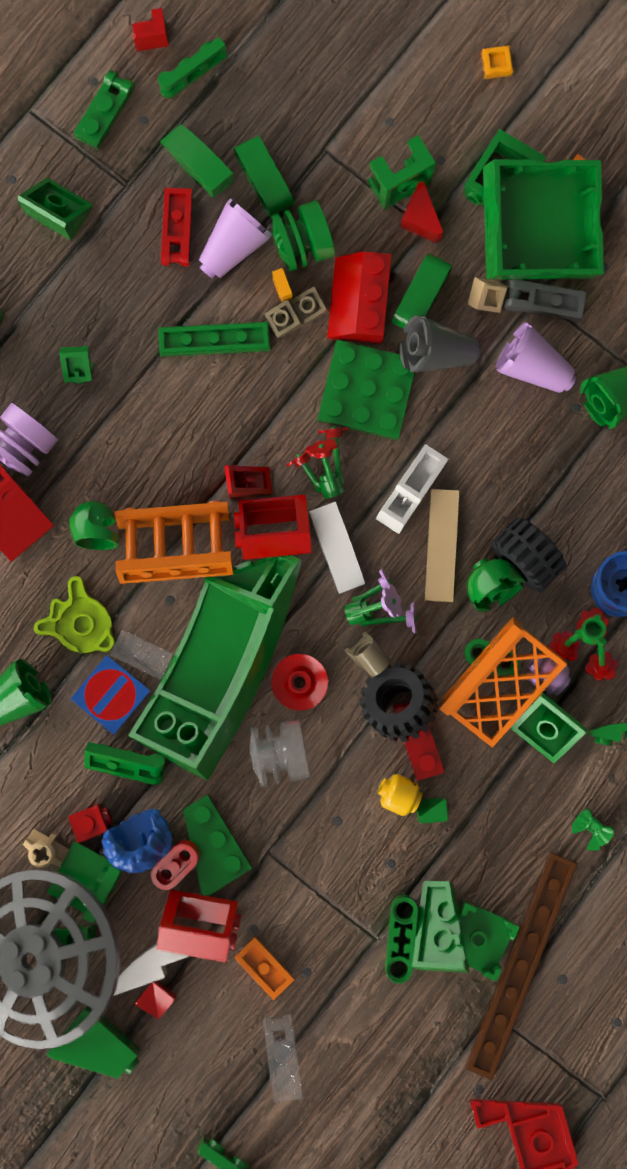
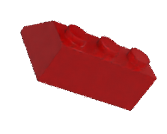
(359, 297)

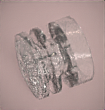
(279, 753)

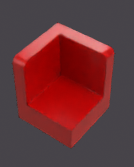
(150, 33)

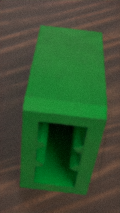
(99, 1050)

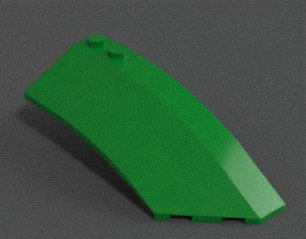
(218, 664)

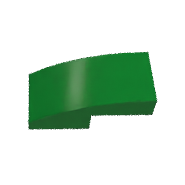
(608, 733)

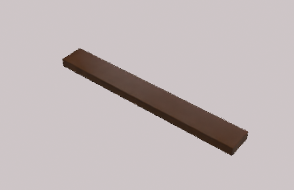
(520, 965)

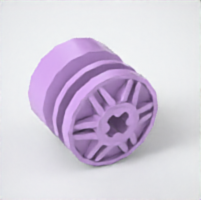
(21, 439)

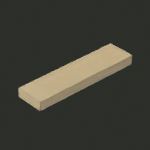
(441, 545)

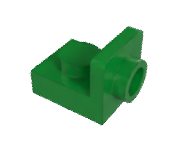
(76, 364)

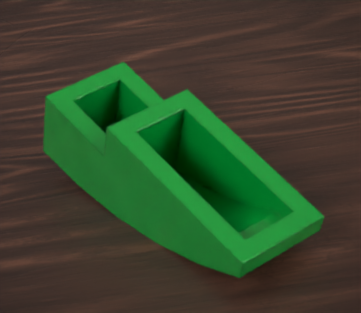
(198, 160)

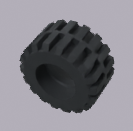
(530, 553)
(414, 717)

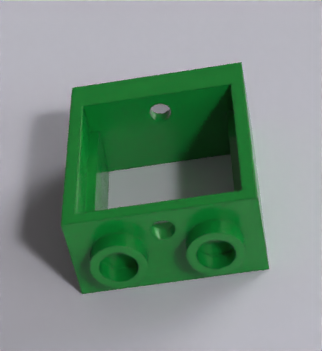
(509, 148)

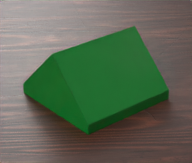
(55, 207)
(548, 728)

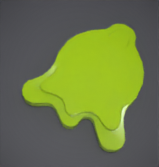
(79, 622)

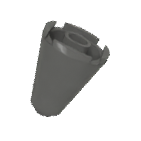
(436, 346)

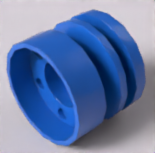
(605, 587)

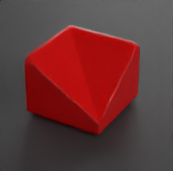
(156, 999)

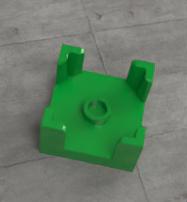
(393, 188)
(485, 938)

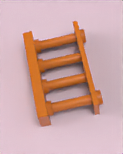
(173, 567)

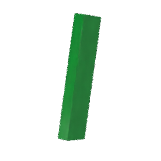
(214, 339)

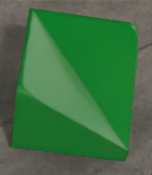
(432, 810)

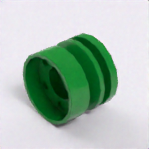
(302, 236)

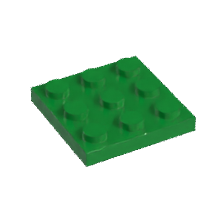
(366, 390)

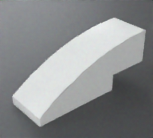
(411, 489)
(336, 547)
(146, 969)

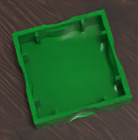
(543, 219)

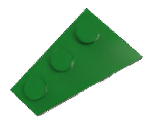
(220, 853)
(439, 930)

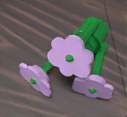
(361, 610)

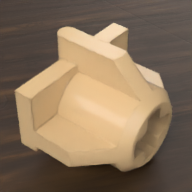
(44, 849)

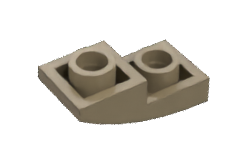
(297, 313)

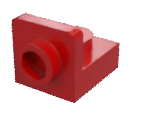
(90, 822)

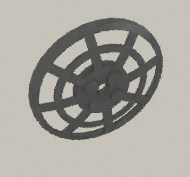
(51, 958)

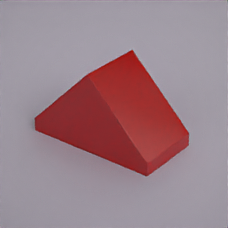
(421, 217)
(248, 481)

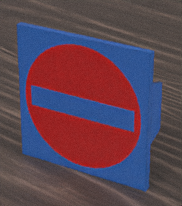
(110, 694)

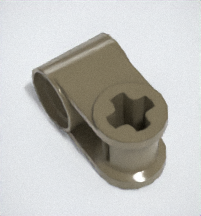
(368, 655)

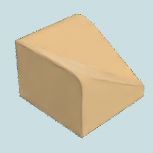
(487, 295)

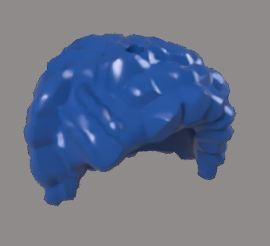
(138, 842)

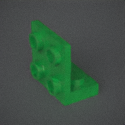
(92, 871)

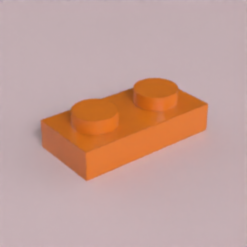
(264, 968)

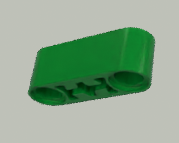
(263, 176)
(422, 290)
(407, 945)

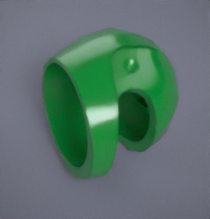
(88, 526)

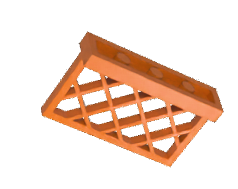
(483, 666)

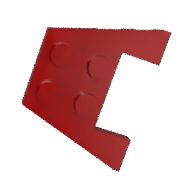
(536, 1131)

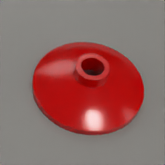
(299, 666)

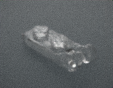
(282, 1059)

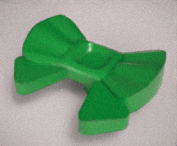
(601, 833)

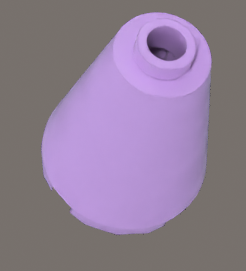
(232, 240)
(535, 361)

